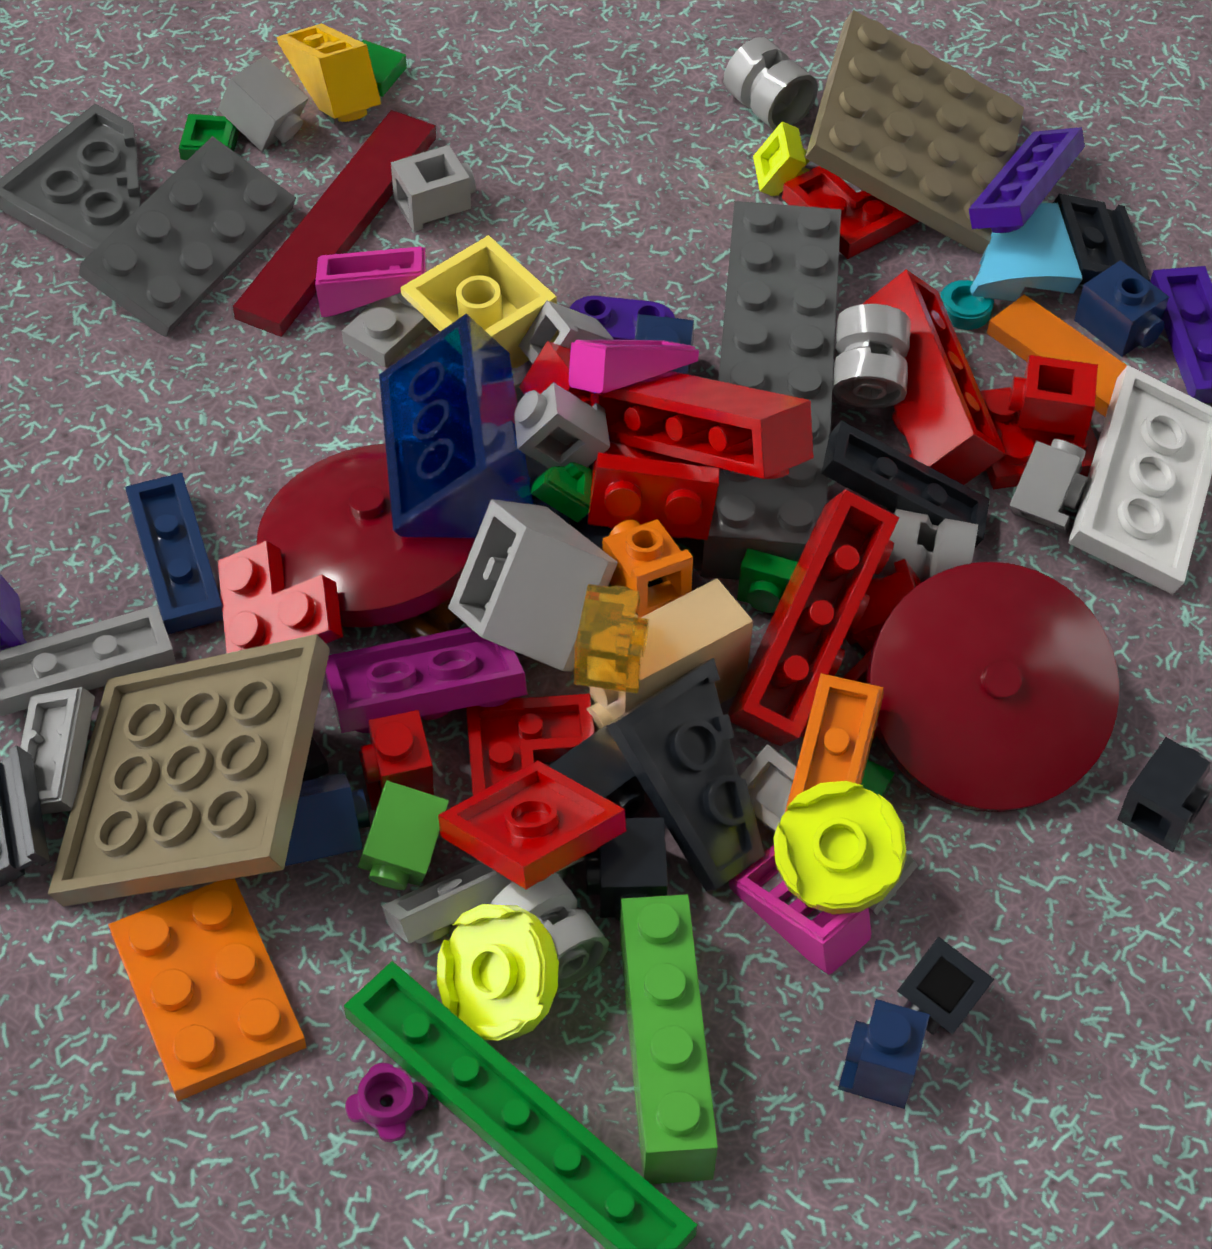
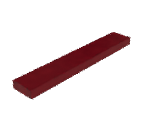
(331, 224)

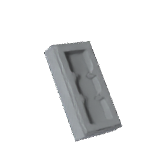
(57, 740)

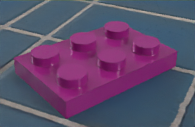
(424, 675)

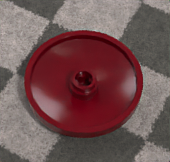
(340, 525)
(994, 687)

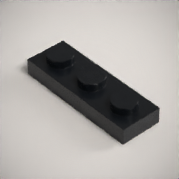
(899, 480)

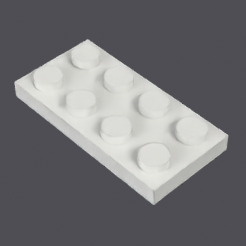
(1147, 481)

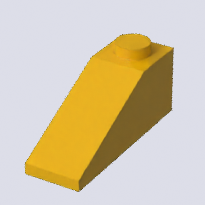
(333, 70)

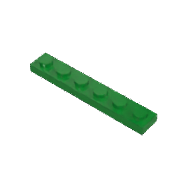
(516, 1116)

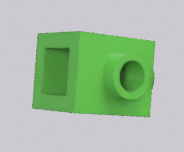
(402, 836)

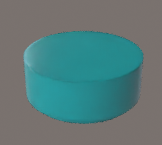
(963, 309)

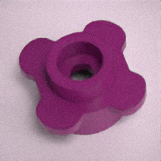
(381, 1082)

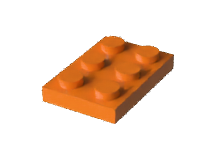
(206, 987)

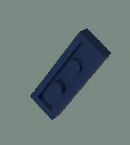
(174, 553)

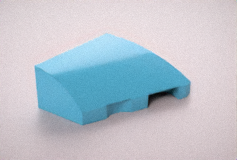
(1031, 257)

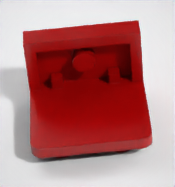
(650, 487)

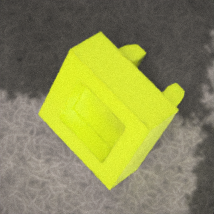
(780, 159)

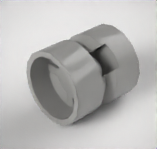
(770, 83)
(871, 356)
(928, 546)
(574, 934)

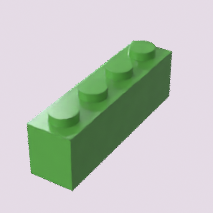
(667, 1040)

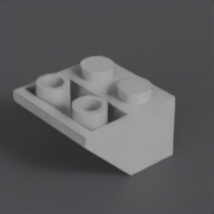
(529, 581)

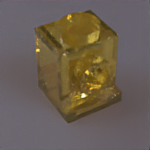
(610, 639)

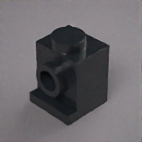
(1167, 794)

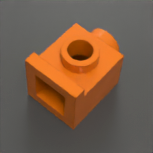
(647, 554)

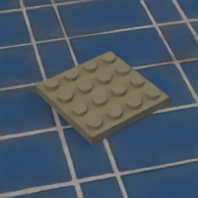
(912, 129)
(192, 773)

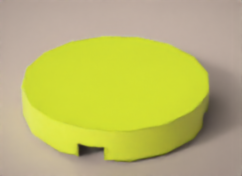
(840, 847)
(498, 971)

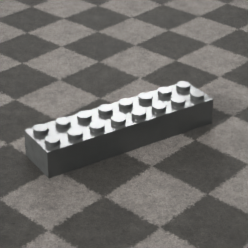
(783, 343)

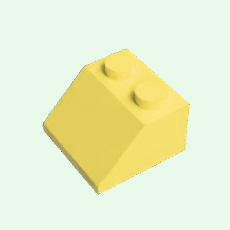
(486, 287)

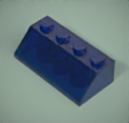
(451, 433)

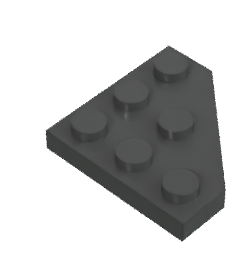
(77, 182)

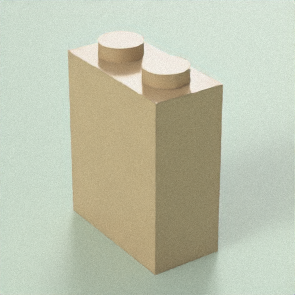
(680, 637)

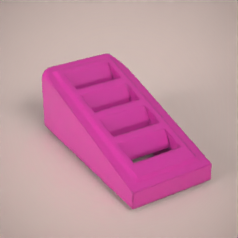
(365, 277)
(613, 364)
(824, 940)

